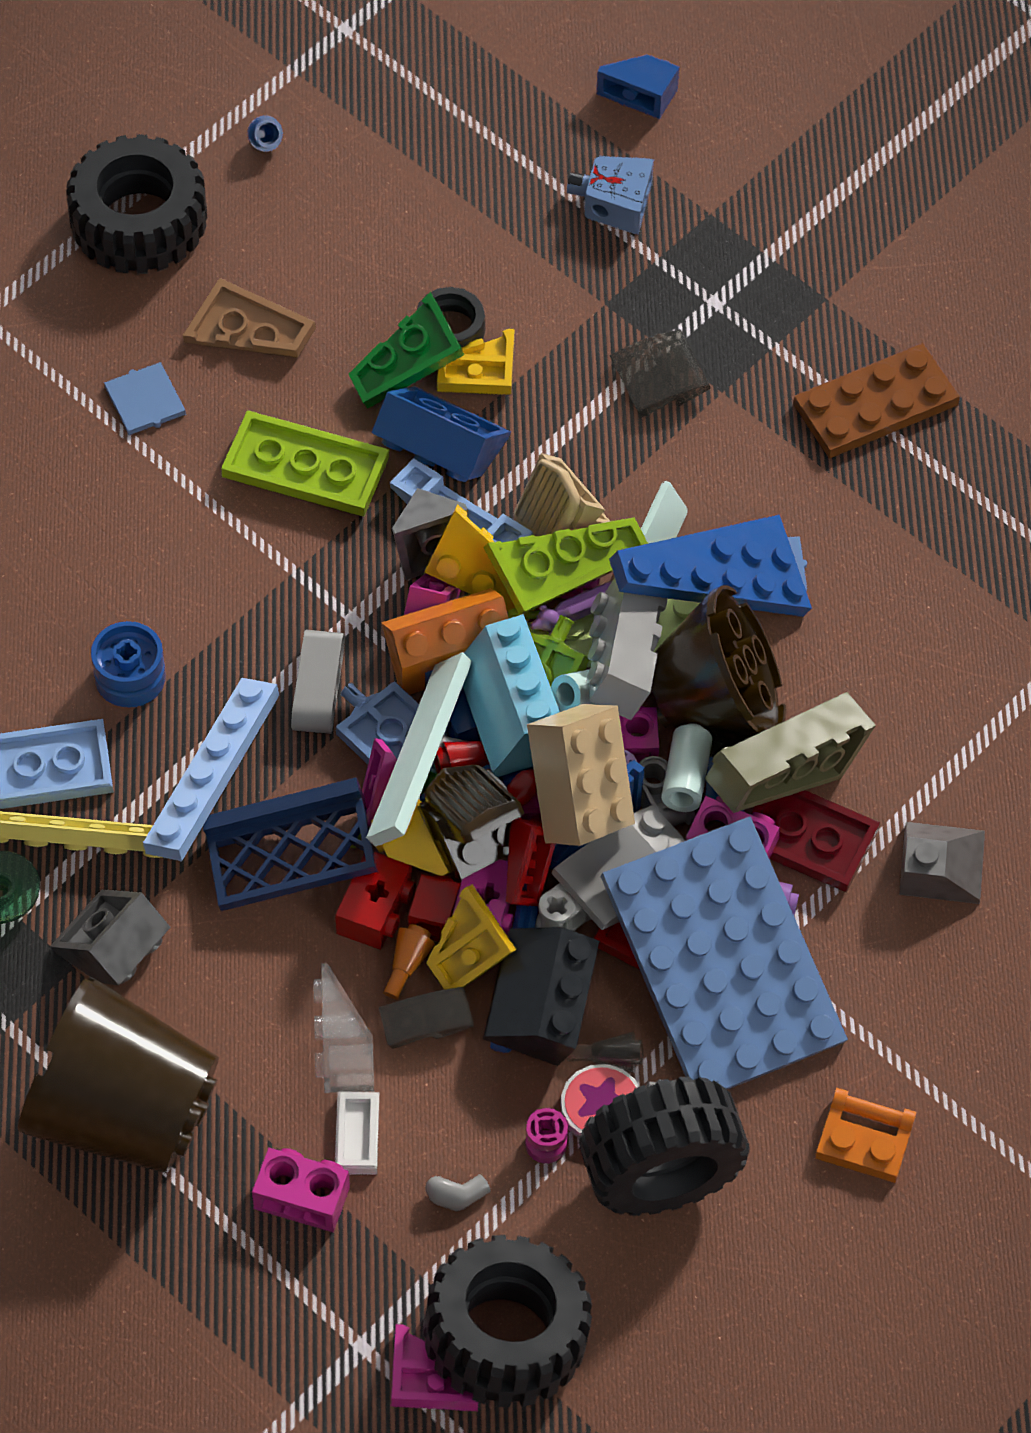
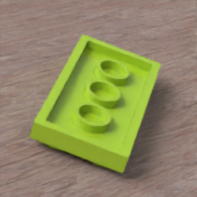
(305, 463)

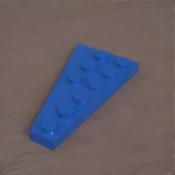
(745, 556)

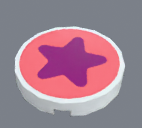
(590, 1090)

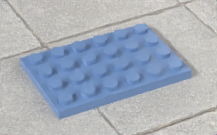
(723, 956)

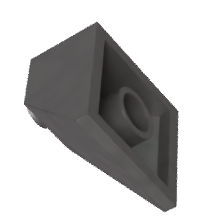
(942, 862)

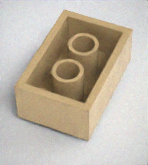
(581, 774)

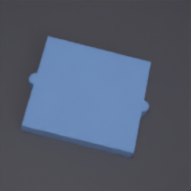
(144, 398)

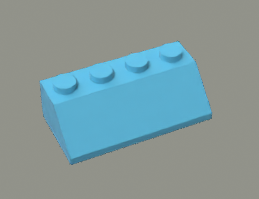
(507, 692)

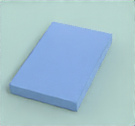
(54, 764)

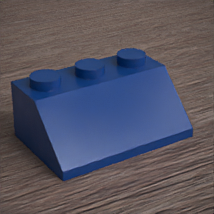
(439, 432)

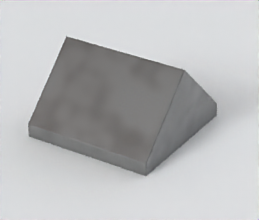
(420, 529)

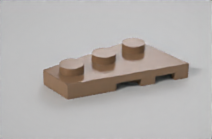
(248, 323)

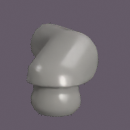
(454, 1195)

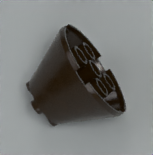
(718, 670)

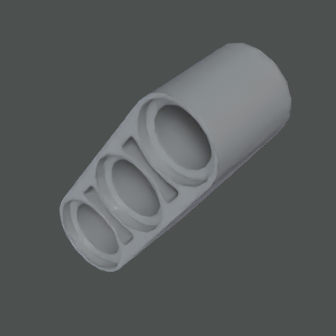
(318, 681)

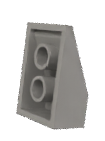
(583, 869)

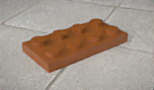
(876, 400)

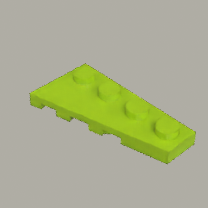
(560, 562)

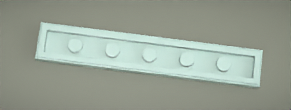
(419, 750)

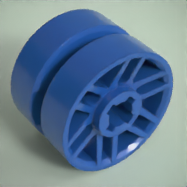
(128, 664)

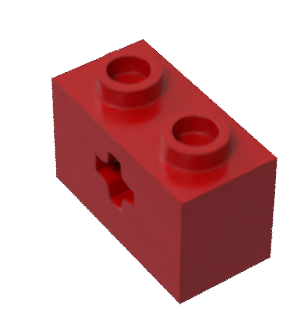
(374, 901)

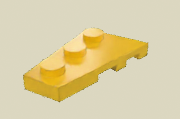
(462, 558)

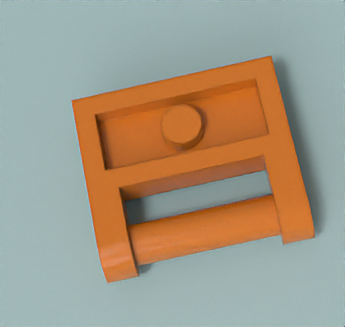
(863, 1147)

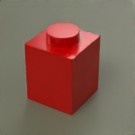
(433, 903)

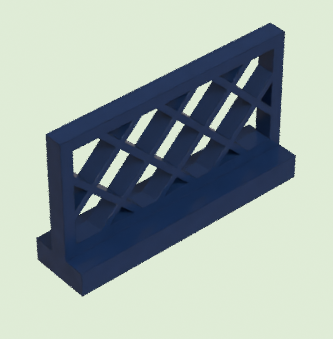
(290, 814)

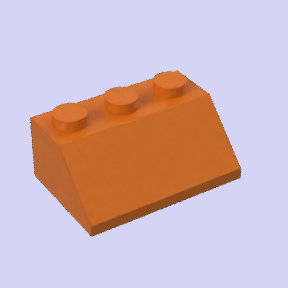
(438, 633)

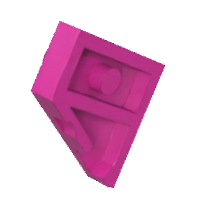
(417, 1382)

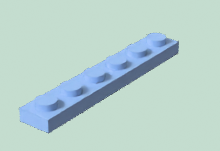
(211, 769)

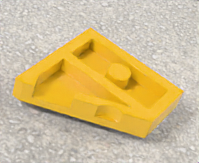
(482, 369)
(469, 943)

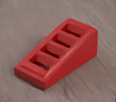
(529, 854)

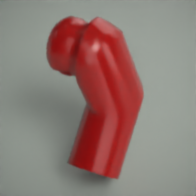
(523, 786)

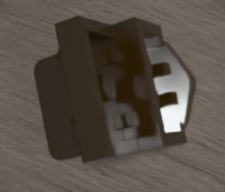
(470, 816)

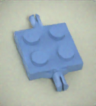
(379, 716)

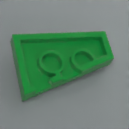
(410, 354)

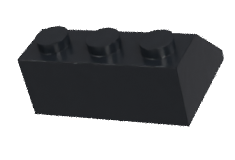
(542, 993)

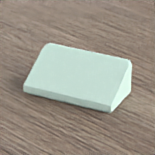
(665, 515)

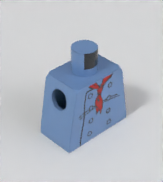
(615, 191)

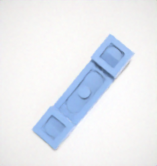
(419, 476)

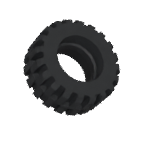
(137, 168)
(663, 1146)
(497, 1367)

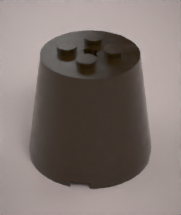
(119, 1083)

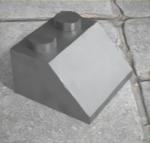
(112, 936)

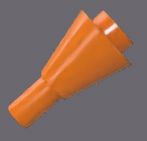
(411, 949)

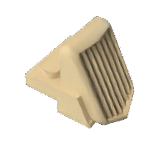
(556, 500)

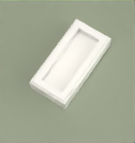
(357, 1132)

